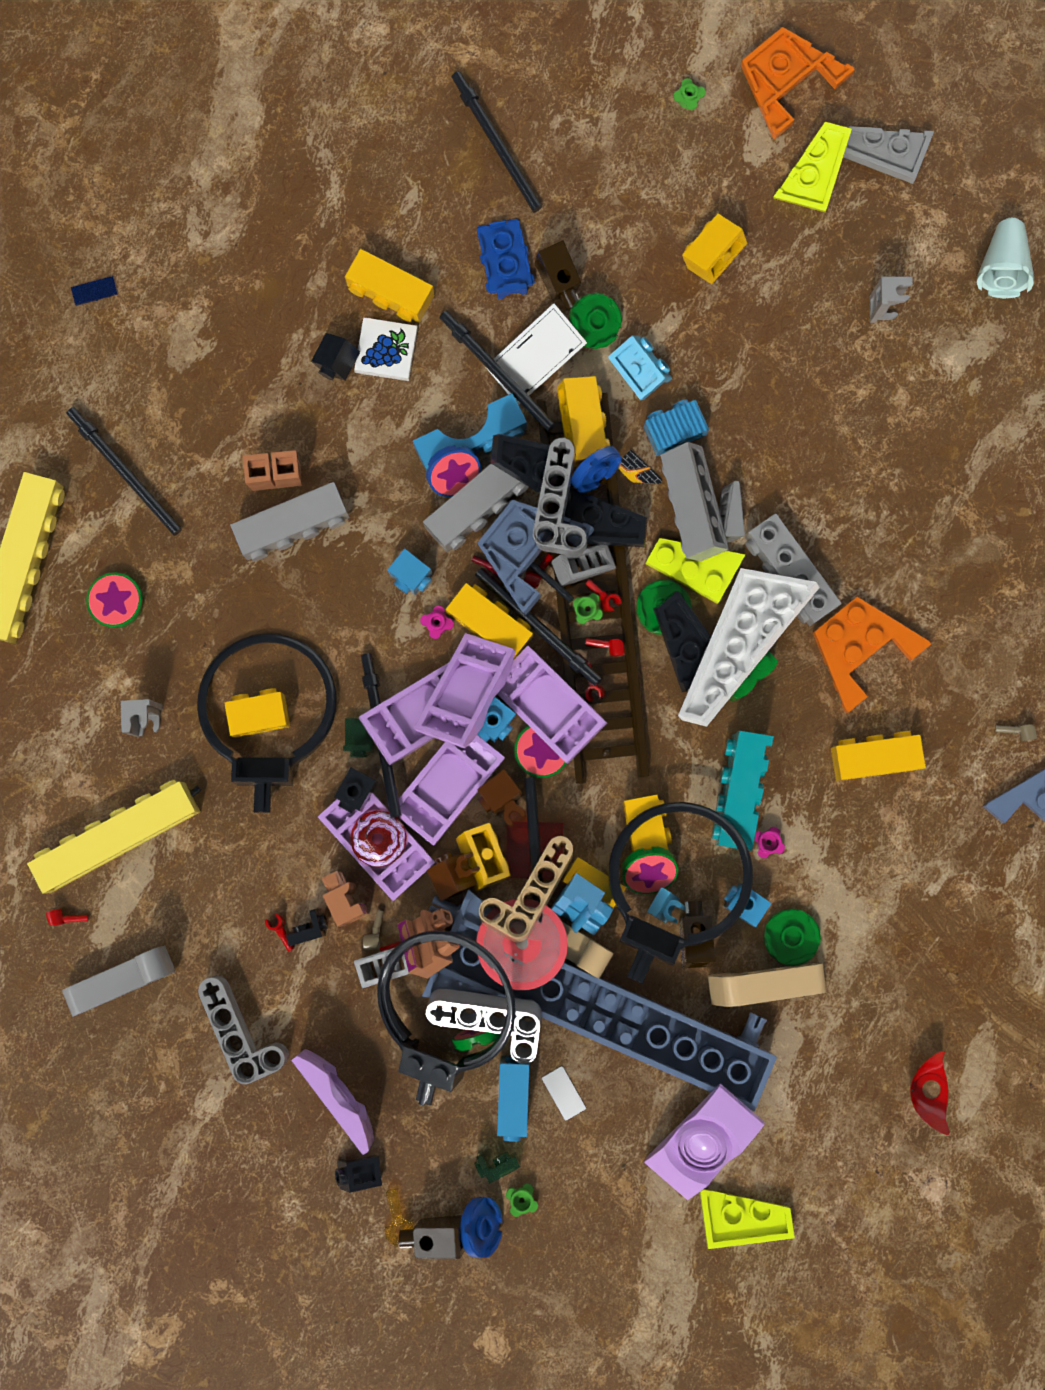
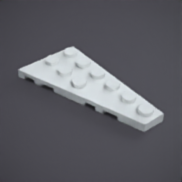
(749, 625)

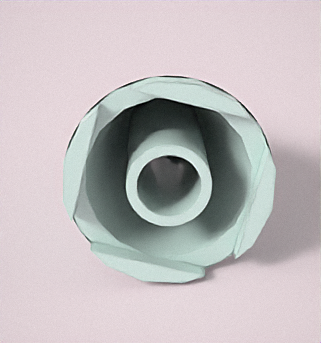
(1008, 261)

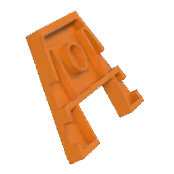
(779, 67)
(855, 636)

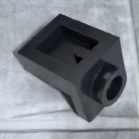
(304, 933)
(358, 1174)

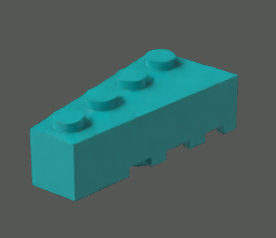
(742, 786)

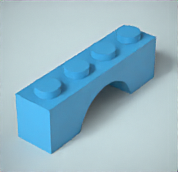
(503, 418)

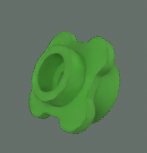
(686, 101)
(580, 608)
(518, 1208)

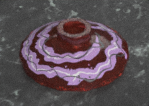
(393, 838)

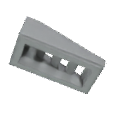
(731, 511)
(568, 572)
(365, 971)

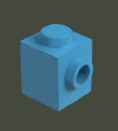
(410, 573)
(754, 909)

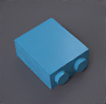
(513, 1099)

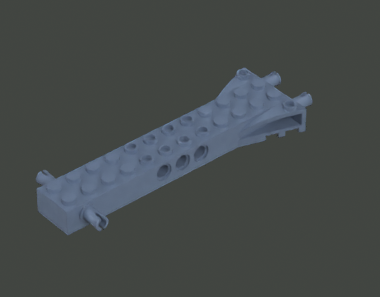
(620, 1018)

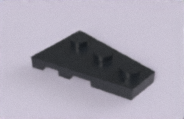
(524, 460)
(610, 523)
(683, 636)

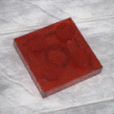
(518, 847)

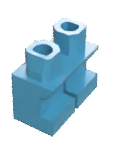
(582, 905)

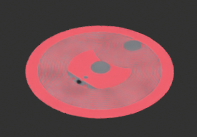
(531, 961)

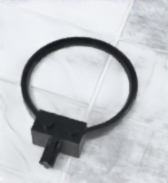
(267, 772)
(649, 939)
(418, 1064)

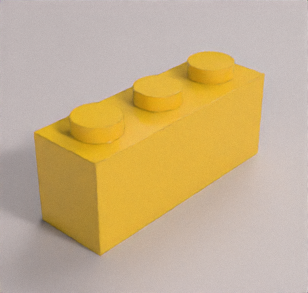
(389, 286)
(582, 415)
(489, 619)
(877, 756)

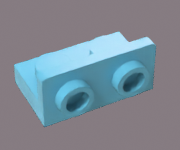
(640, 366)

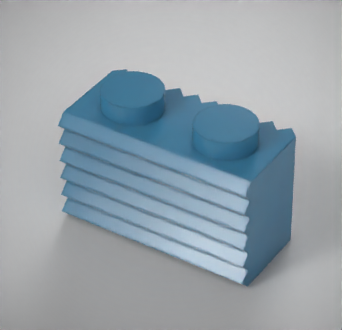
(675, 426)

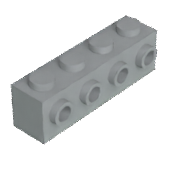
(694, 502)
(472, 506)
(289, 522)
(786, 558)

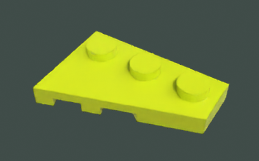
(815, 174)
(705, 577)
(743, 1221)

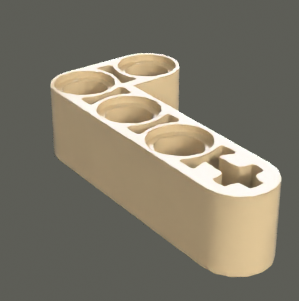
(532, 887)
(586, 952)
(766, 985)

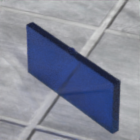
(94, 290)

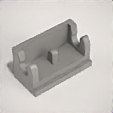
(886, 293)
(136, 715)

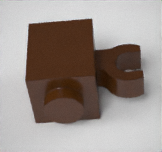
(500, 795)
(452, 875)

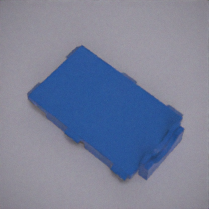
(505, 258)

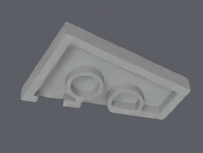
(889, 151)

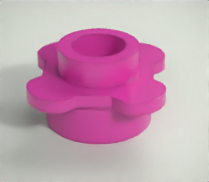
(436, 630)
(776, 843)

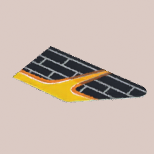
(637, 470)

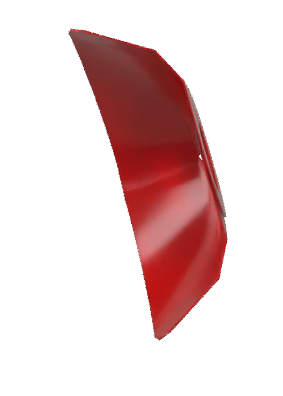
(931, 1110)

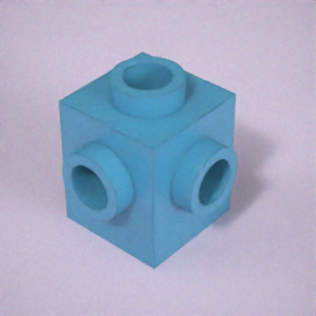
(504, 717)

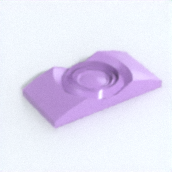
(466, 691)
(550, 705)
(394, 720)
(447, 787)
(391, 878)
(337, 1098)
(704, 1142)

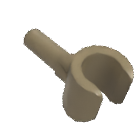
(1027, 732)
(372, 941)

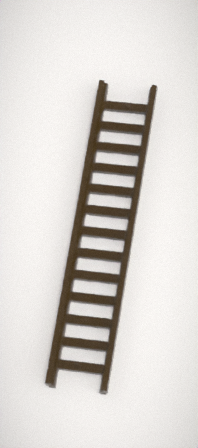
(628, 666)

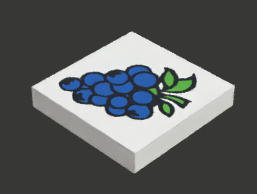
(386, 349)

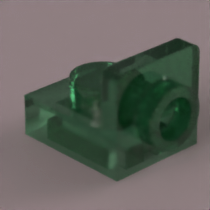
(357, 739)
(502, 1165)

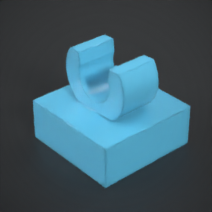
(664, 905)

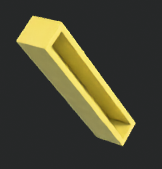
(24, 548)
(113, 837)

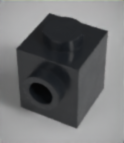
(335, 357)
(355, 791)

